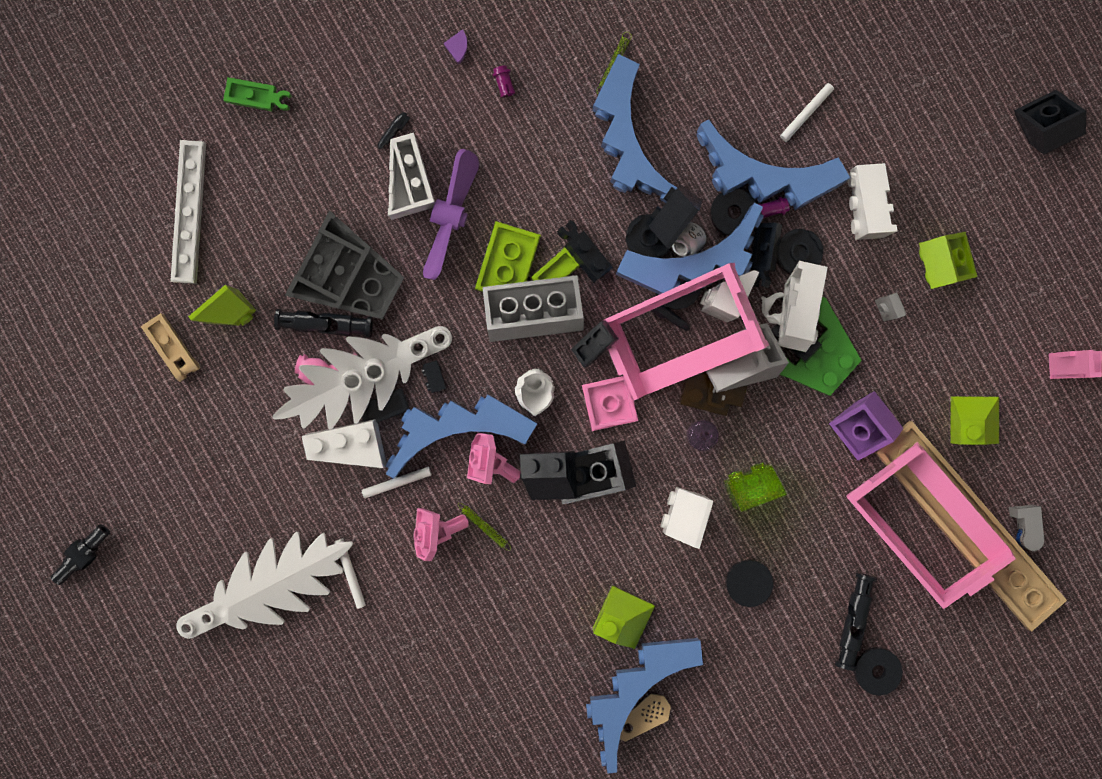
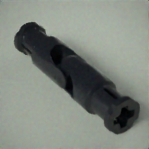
(307, 321)
(858, 611)

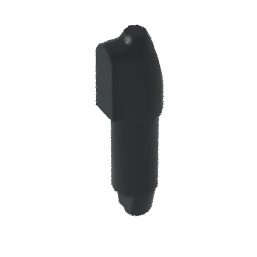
(397, 125)
(665, 312)

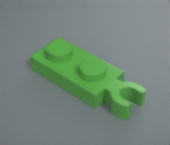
(254, 95)

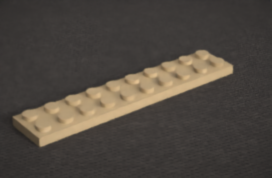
(1018, 584)

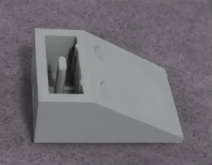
(751, 367)

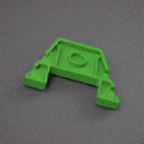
(831, 362)

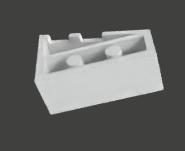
(409, 182)
(870, 202)
(801, 306)

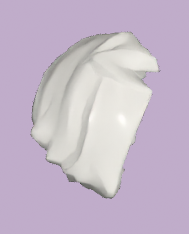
(535, 391)

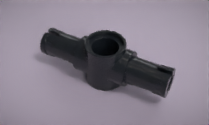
(80, 554)

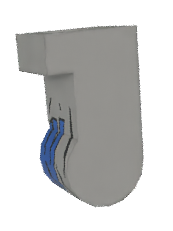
(1029, 525)

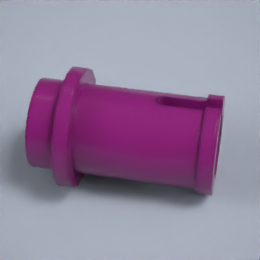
(503, 80)
(775, 207)

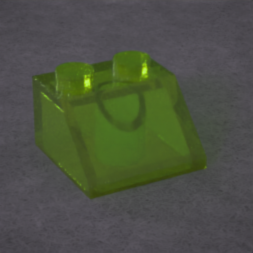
(753, 487)

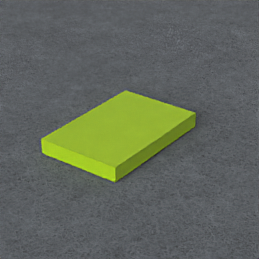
(507, 256)

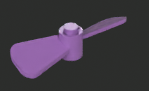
(449, 212)

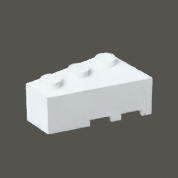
(347, 444)

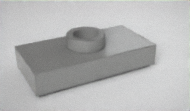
(890, 307)

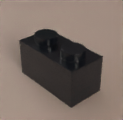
(434, 376)

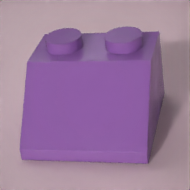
(866, 426)

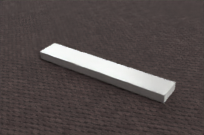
(188, 212)

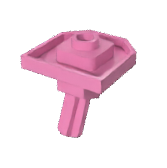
(485, 461)
(432, 531)

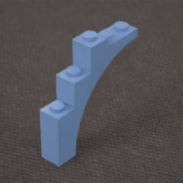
(620, 139)
(765, 180)
(662, 274)
(425, 429)
(612, 710)

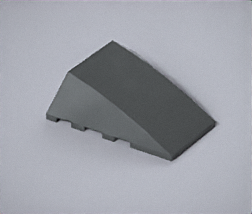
(345, 273)

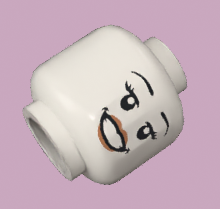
(690, 240)

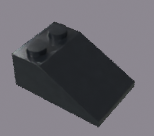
(602, 471)

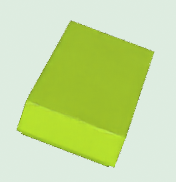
(559, 266)

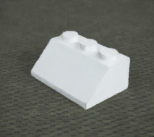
(720, 302)

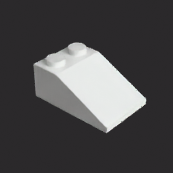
(687, 516)

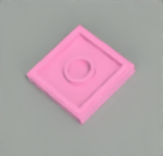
(609, 403)

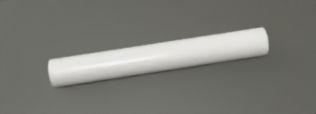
(807, 112)
(396, 482)
(351, 578)

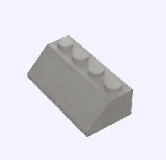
(533, 308)

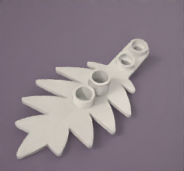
(357, 376)
(269, 585)

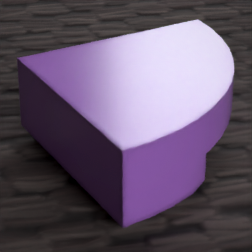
(457, 46)

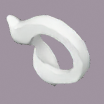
(766, 306)

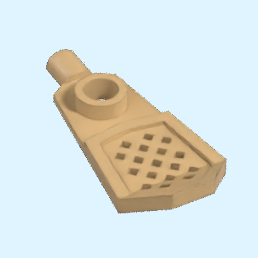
(638, 721)

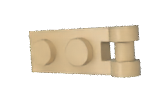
(170, 346)

